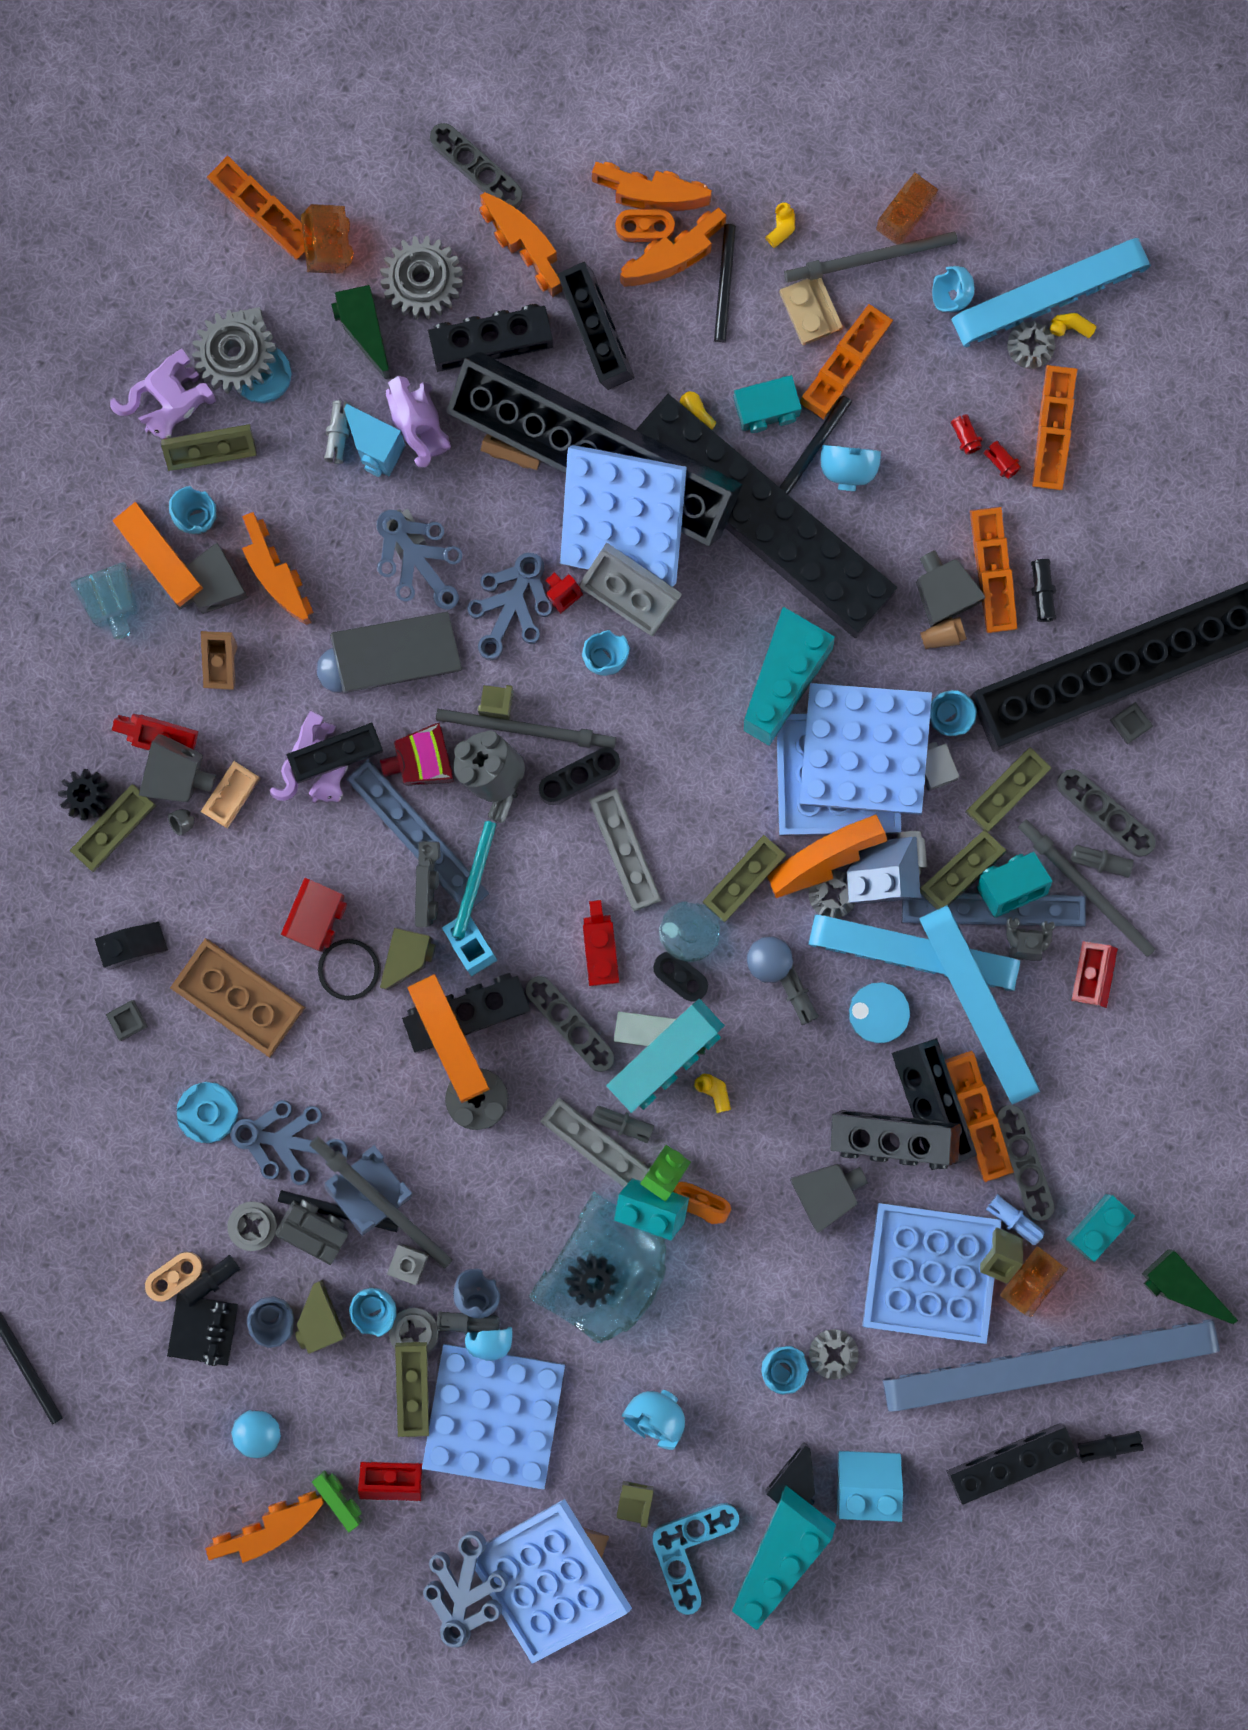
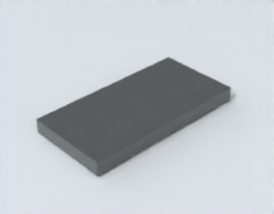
(395, 652)

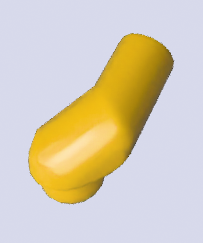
(784, 224)
(1074, 321)
(694, 404)
(715, 1088)

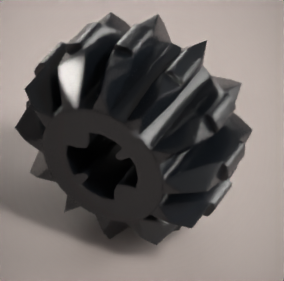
(91, 802)
(593, 1269)

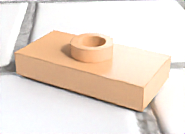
(230, 794)

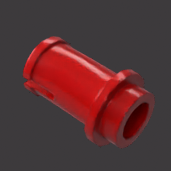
(966, 434)
(1002, 460)

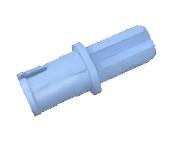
(1016, 1220)

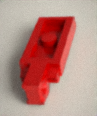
(143, 729)
(600, 947)

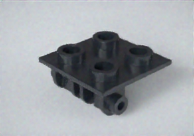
(203, 1331)

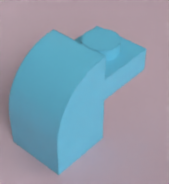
(472, 949)

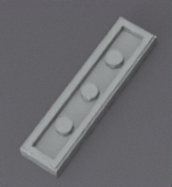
(625, 850)
(593, 1143)

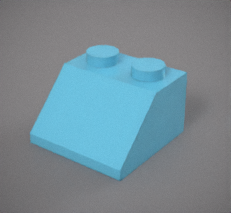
(375, 441)
(869, 1486)

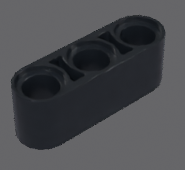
(590, 765)

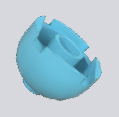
(849, 465)
(657, 1417)

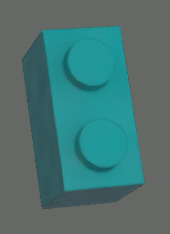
(767, 404)
(1014, 884)
(648, 1212)
(1100, 1227)

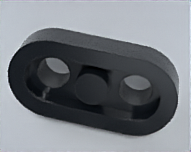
(680, 977)

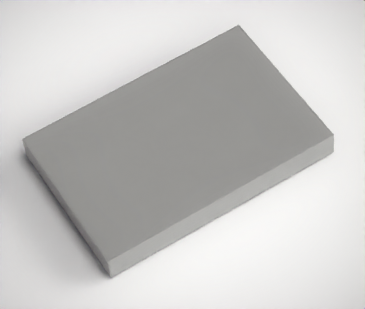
(629, 589)

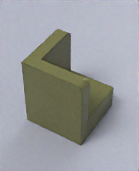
(496, 702)
(1004, 1257)
(635, 1502)

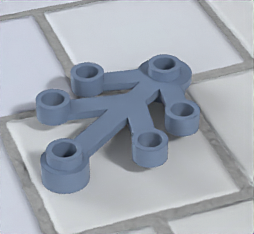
(414, 555)
(512, 601)
(281, 1140)
(462, 1593)

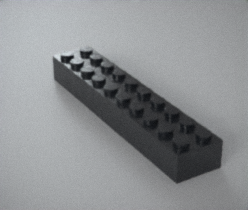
(549, 422)
(778, 526)
(1114, 668)

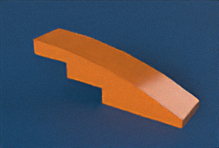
(259, 206)
(846, 361)
(1054, 427)
(157, 554)
(993, 569)
(816, 861)
(448, 1038)
(979, 1116)

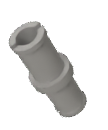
(337, 433)

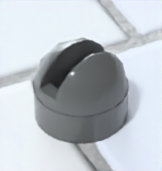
(181, 821)

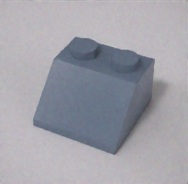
(885, 873)

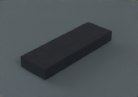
(334, 753)

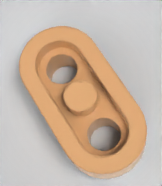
(174, 1275)

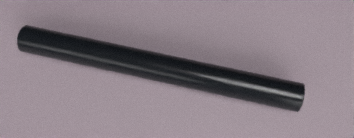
(724, 283)
(815, 444)
(330, 1208)
(29, 1372)

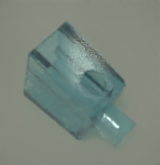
(108, 598)

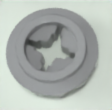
(1020, 352)
(830, 907)
(237, 1224)
(419, 1318)
(834, 1339)

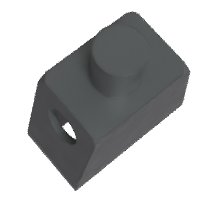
(218, 581)
(946, 589)
(174, 771)
(827, 1193)

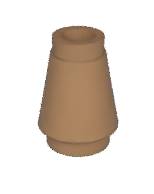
(944, 634)

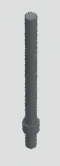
(815, 269)
(584, 737)
(1045, 846)
(337, 1162)

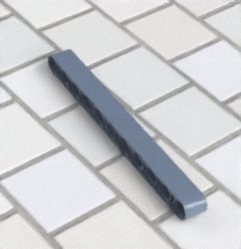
(1052, 1366)

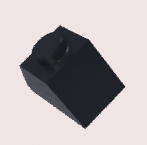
(130, 945)
(796, 1475)

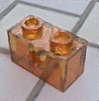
(907, 209)
(326, 239)
(1033, 1281)

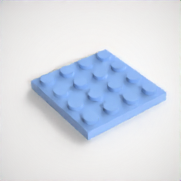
(625, 503)
(865, 748)
(805, 819)
(929, 1273)
(493, 1417)
(554, 1582)

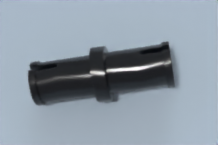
(1043, 590)
(209, 1280)
(1110, 1446)

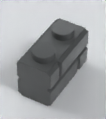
(312, 1232)

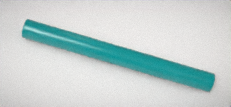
(474, 880)

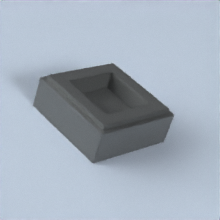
(1131, 723)
(126, 1020)

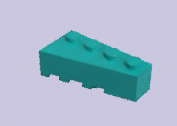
(788, 669)
(665, 1055)
(785, 1553)

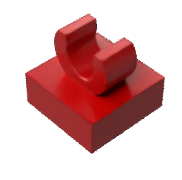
(563, 592)

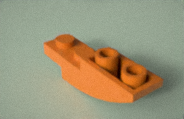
(663, 192)
(520, 232)
(666, 259)
(277, 580)
(279, 1526)

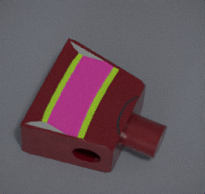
(420, 758)

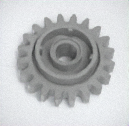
(416, 260)
(232, 333)

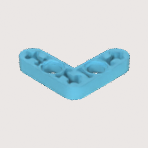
(678, 1552)

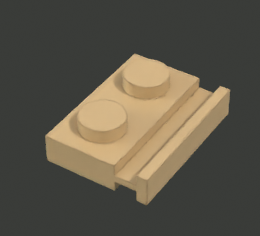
(810, 310)

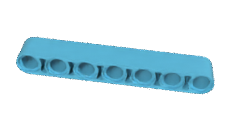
(1051, 290)
(903, 950)
(979, 1004)

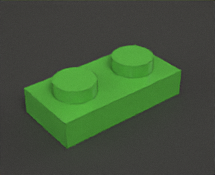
(665, 1172)
(346, 1511)

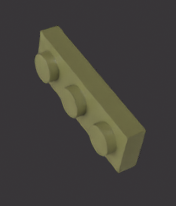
(208, 447)
(1008, 789)
(112, 828)
(962, 870)
(744, 878)
(412, 1389)

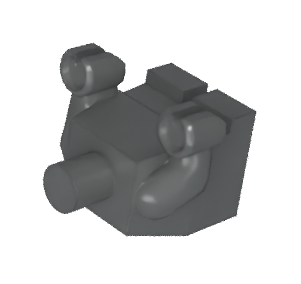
(1028, 944)

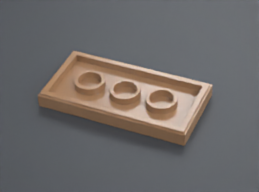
(237, 997)

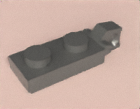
(426, 881)

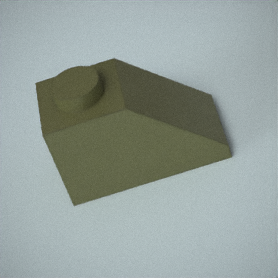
(406, 957)
(318, 1321)

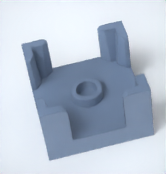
(354, 1204)

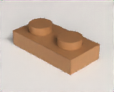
(502, 450)

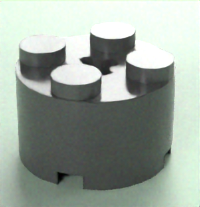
(488, 766)
(491, 1109)

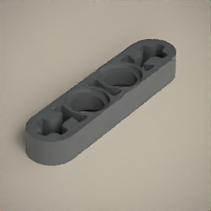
(479, 164)
(1108, 809)
(567, 1026)
(1029, 1160)

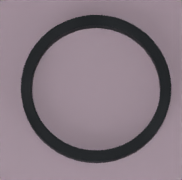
(376, 971)

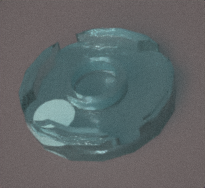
(689, 931)

